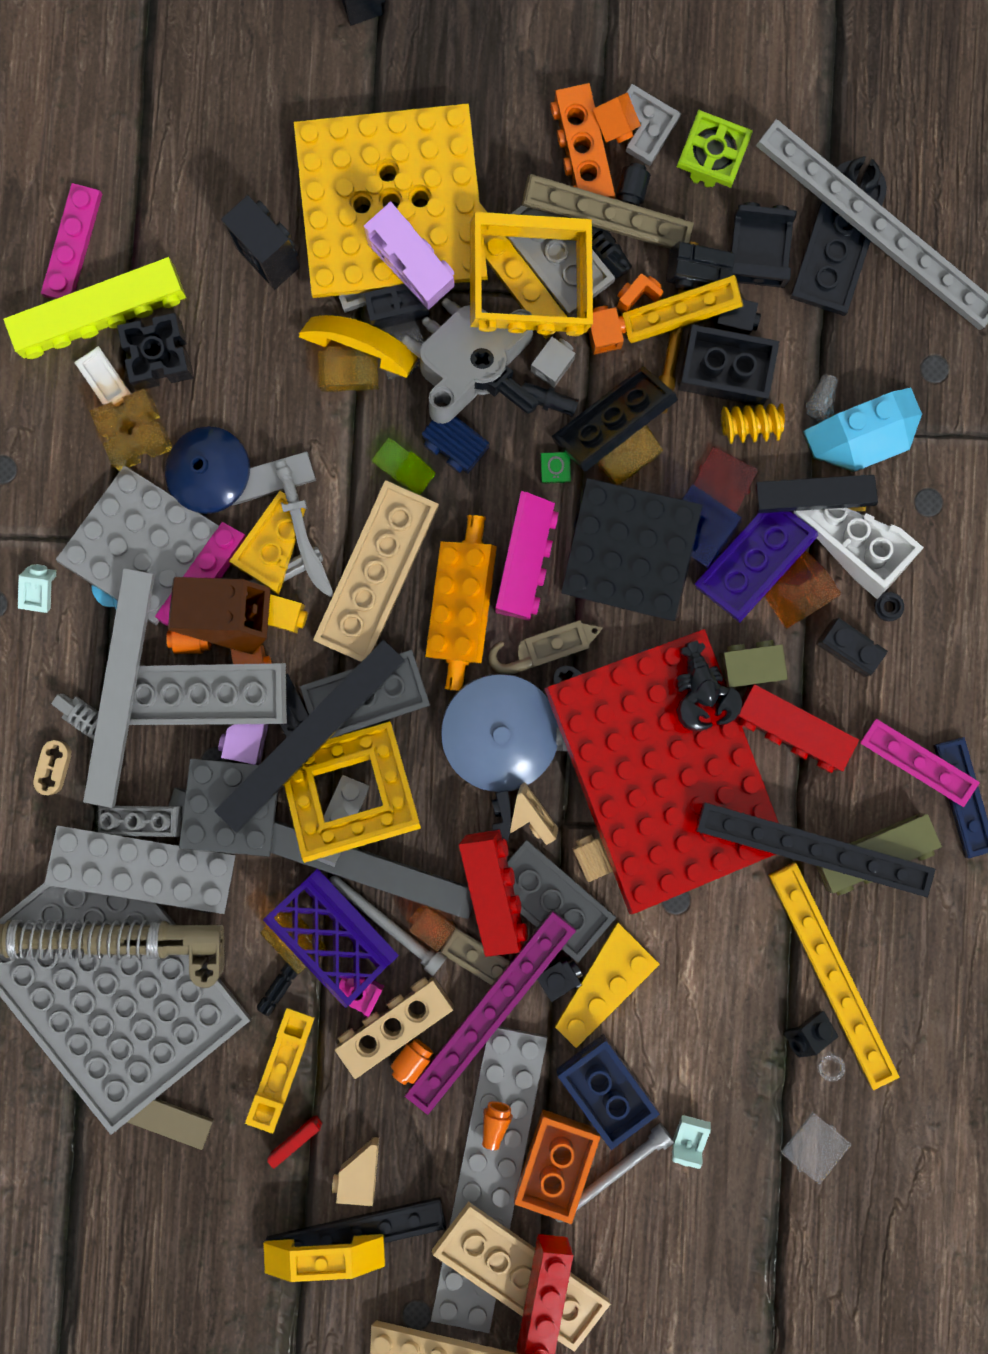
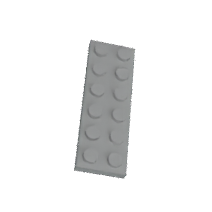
(210, 694)
(139, 870)

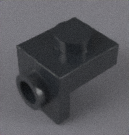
(811, 1035)

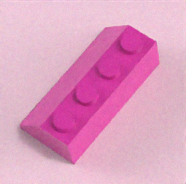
(525, 557)

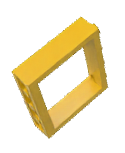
(533, 227)

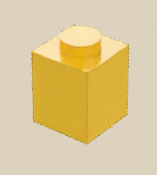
(286, 614)

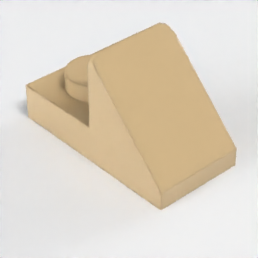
(530, 810)

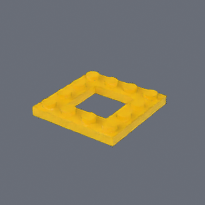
(394, 818)

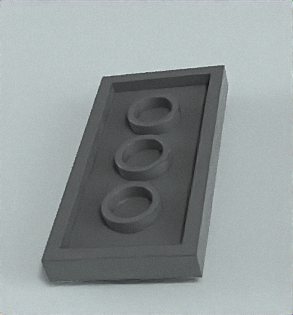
(397, 696)
(548, 888)

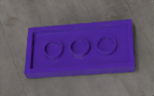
(755, 561)

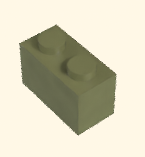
(753, 665)

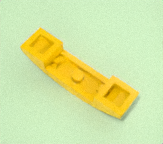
(363, 337)
(280, 1070)

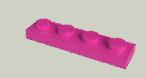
(71, 241)
(211, 561)
(919, 762)

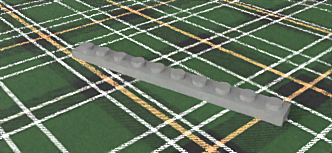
(875, 223)

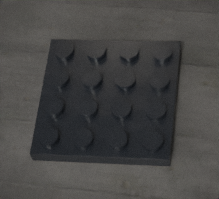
(632, 549)

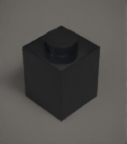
(740, 320)

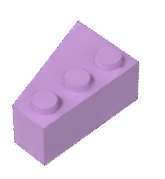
(409, 255)

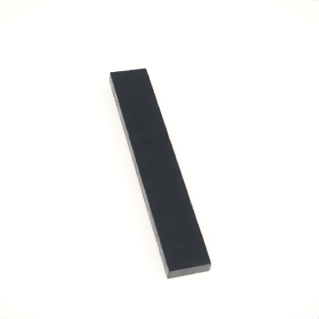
(394, 1223)

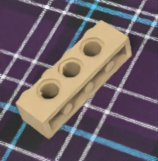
(361, 1059)

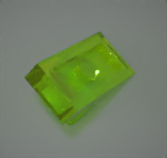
(403, 466)

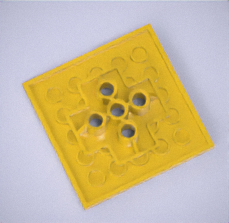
(344, 168)

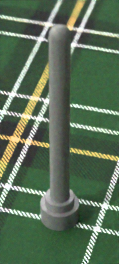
(430, 959)
(657, 1140)

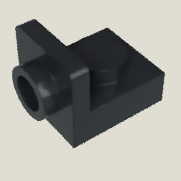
(560, 978)

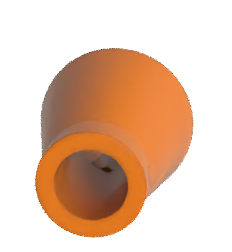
(495, 1124)

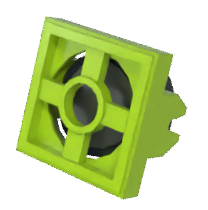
(713, 154)

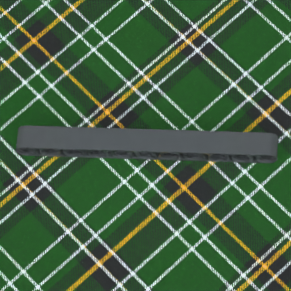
(373, 871)

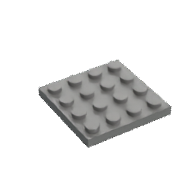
(137, 530)

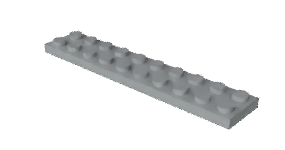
(487, 1176)

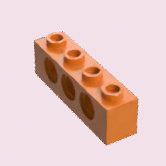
(579, 103)

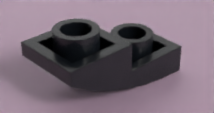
(502, 808)

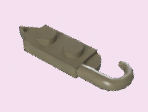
(546, 647)

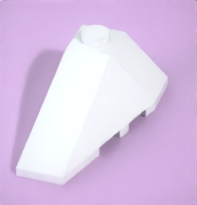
(863, 546)

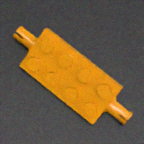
(461, 602)

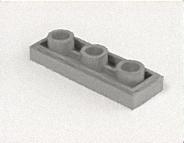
(140, 821)

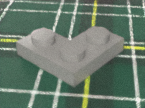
(656, 124)

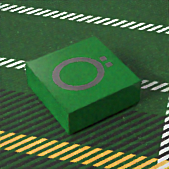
(555, 468)

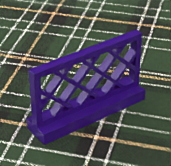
(352, 926)

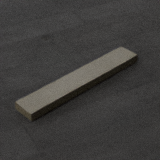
(605, 212)

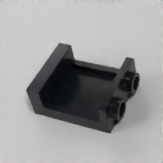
(762, 244)

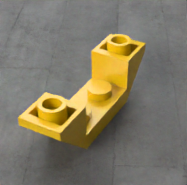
(324, 1261)

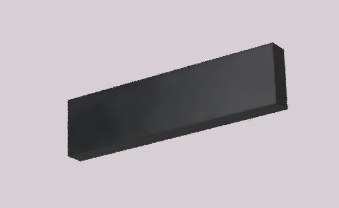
(816, 493)

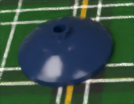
(221, 477)

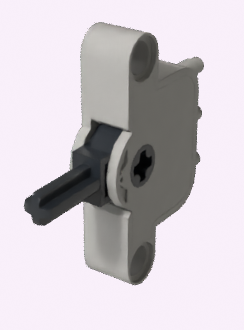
(469, 362)

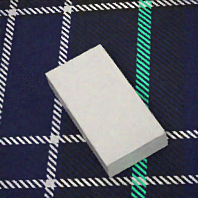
(102, 377)

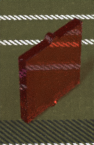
(725, 478)

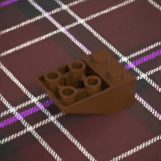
(220, 611)

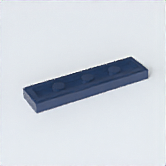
(972, 818)

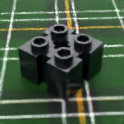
(140, 344)

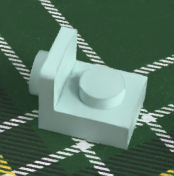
(35, 588)

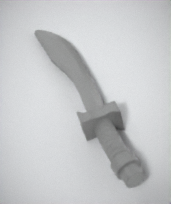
(310, 559)

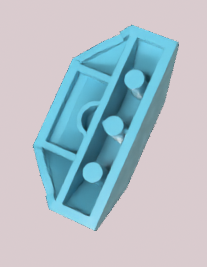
(867, 431)

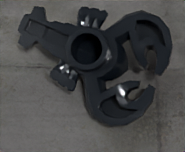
(704, 689)

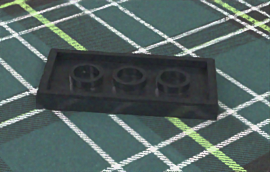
(614, 418)

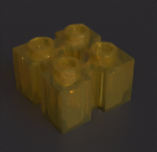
(147, 435)

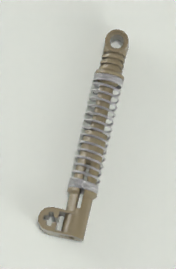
(153, 940)

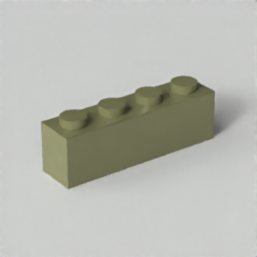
(905, 840)

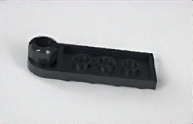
(837, 248)

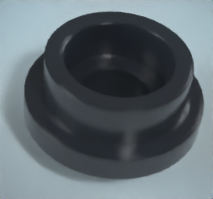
(895, 600)

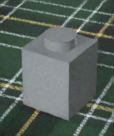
(553, 361)

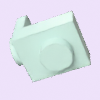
(690, 1141)

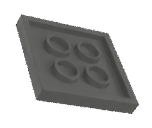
(203, 830)

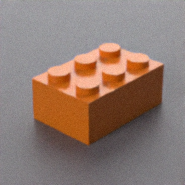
(556, 1166)

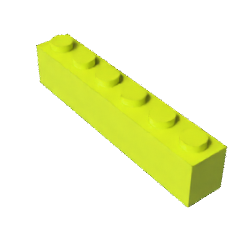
(95, 309)

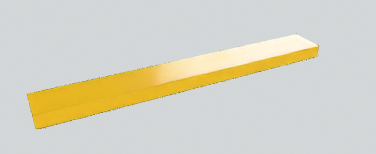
(833, 976)

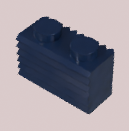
(456, 442)

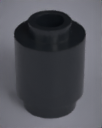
(633, 184)

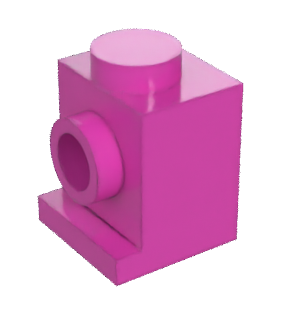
(370, 994)

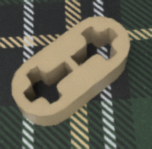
(45, 766)

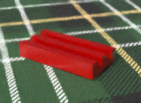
(294, 1141)

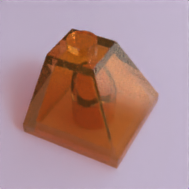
(801, 590)

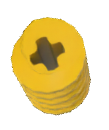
(753, 423)

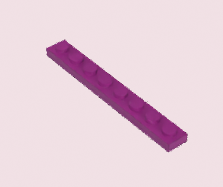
(490, 1012)

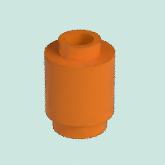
(185, 644)
(411, 1062)

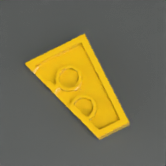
(268, 546)

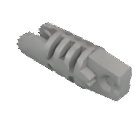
(77, 713)

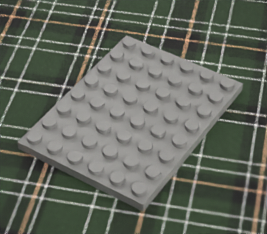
(114, 1023)

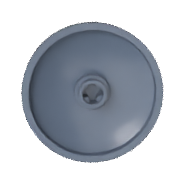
(499, 732)

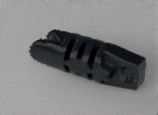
(609, 252)

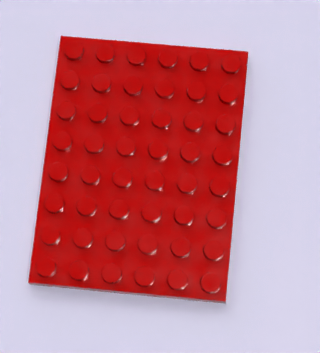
(652, 774)

